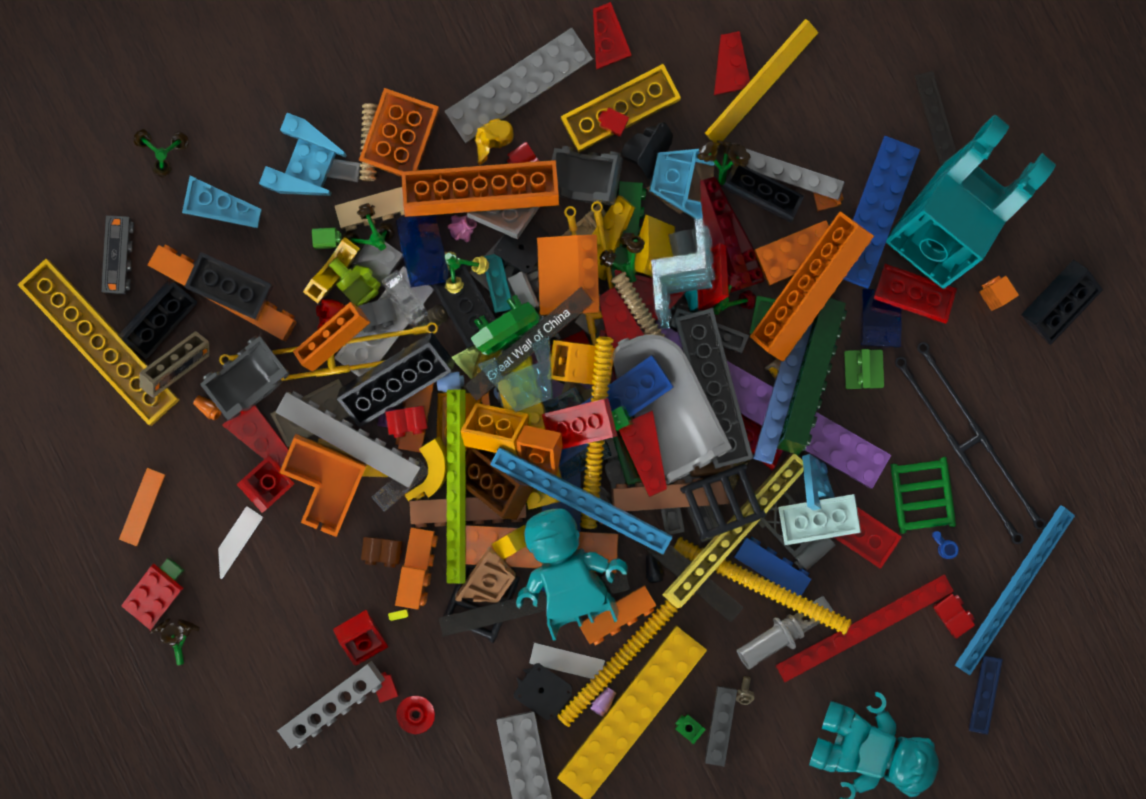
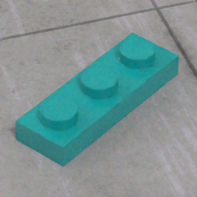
(497, 283)

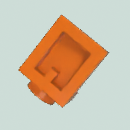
(823, 202)

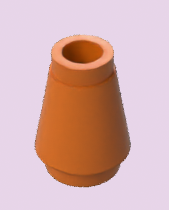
(207, 407)

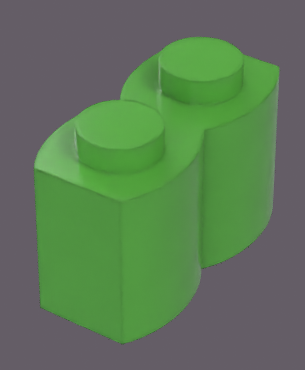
(326, 238)

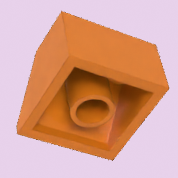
(540, 447)

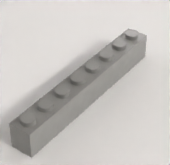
(348, 439)

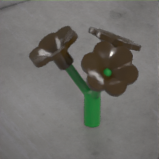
(735, 152)
(174, 634)

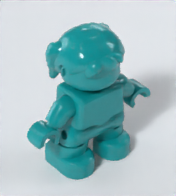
(872, 751)

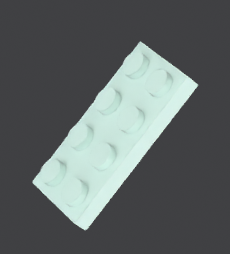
(834, 519)

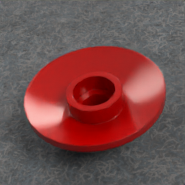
(408, 722)

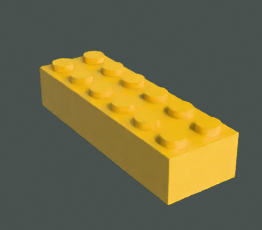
(634, 99)

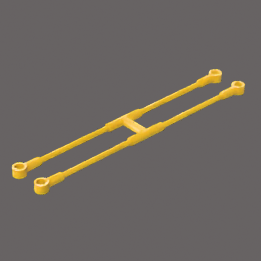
(573, 228)
(332, 368)

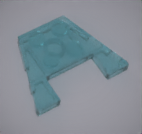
(528, 384)

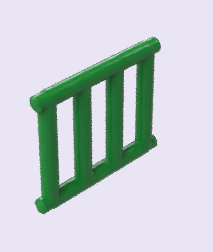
(944, 482)

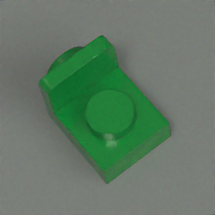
(621, 418)

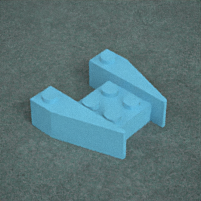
(308, 163)

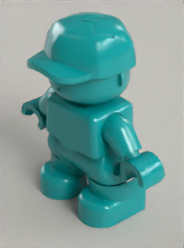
(566, 571)

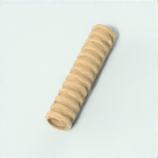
(368, 172)
(636, 305)

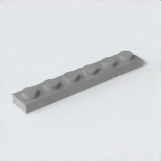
(795, 175)

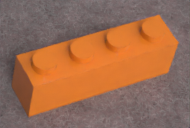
(998, 292)
(331, 337)
(415, 442)
(629, 609)

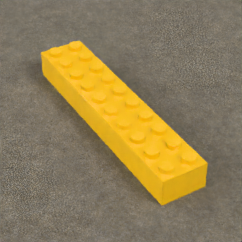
(95, 339)
(631, 713)

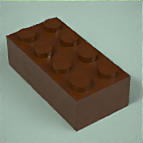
(493, 487)

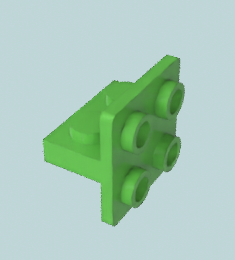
(864, 369)

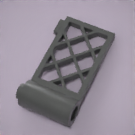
(809, 552)

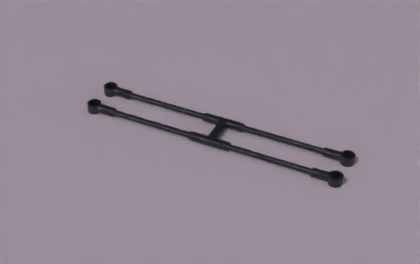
(979, 437)

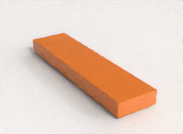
(142, 507)

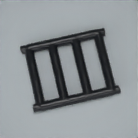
(740, 519)
(491, 635)

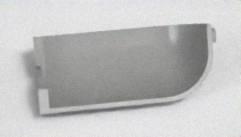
(683, 416)

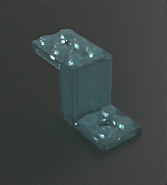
(682, 273)

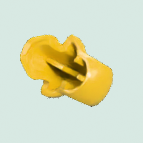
(493, 134)

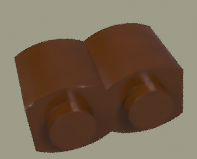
(381, 550)

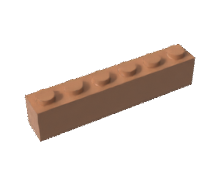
(637, 499)
(436, 510)

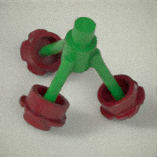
(746, 299)

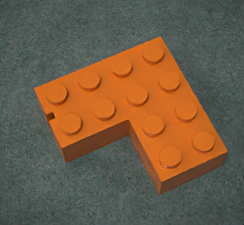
(332, 475)
(415, 573)

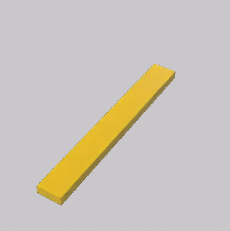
(761, 82)

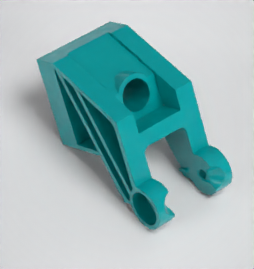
(963, 209)

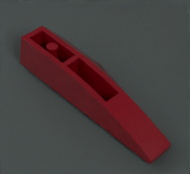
(727, 230)

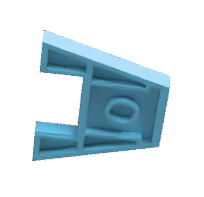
(673, 179)
(816, 481)

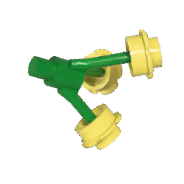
(455, 284)

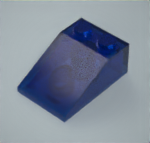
(879, 322)

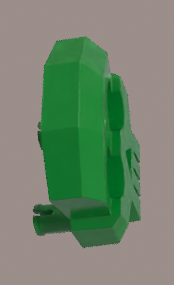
(505, 329)

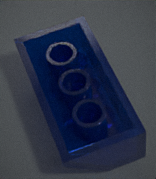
(422, 250)

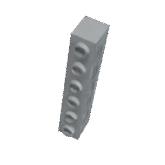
(290, 731)

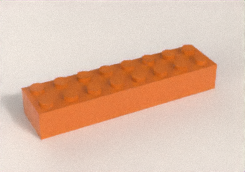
(480, 188)
(179, 269)
(811, 286)
(480, 538)

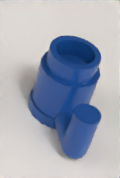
(946, 549)

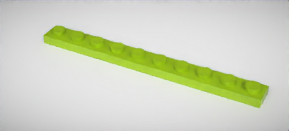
(455, 486)

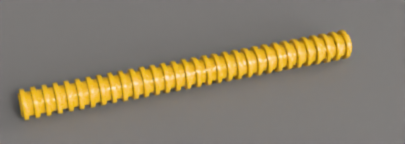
(595, 448)
(770, 589)
(617, 663)

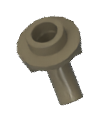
(745, 696)

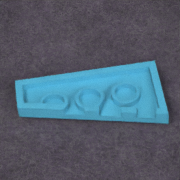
(215, 204)

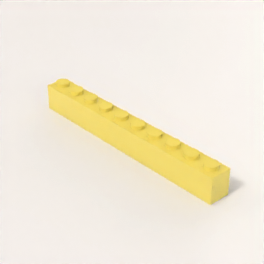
(724, 543)

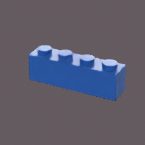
(772, 567)

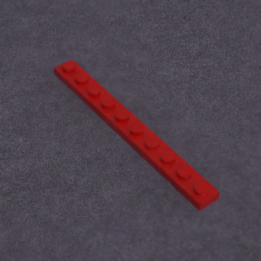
(864, 628)

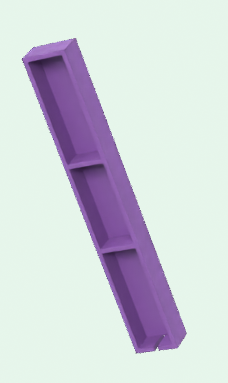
(829, 440)

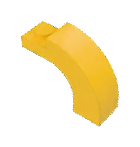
(327, 278)
(436, 457)

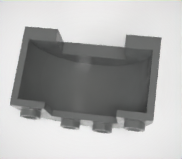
(588, 176)
(245, 379)

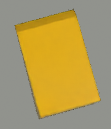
(510, 543)

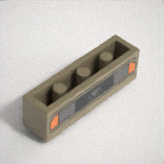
(174, 364)

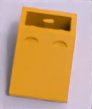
(574, 362)

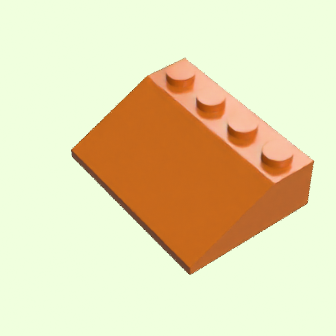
(399, 133)
(564, 267)

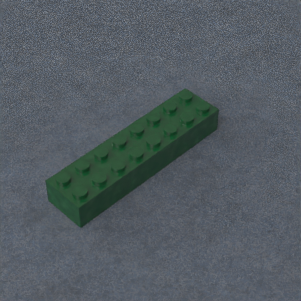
(811, 377)

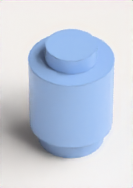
(451, 381)

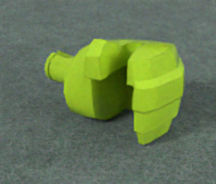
(356, 282)

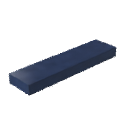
(985, 694)

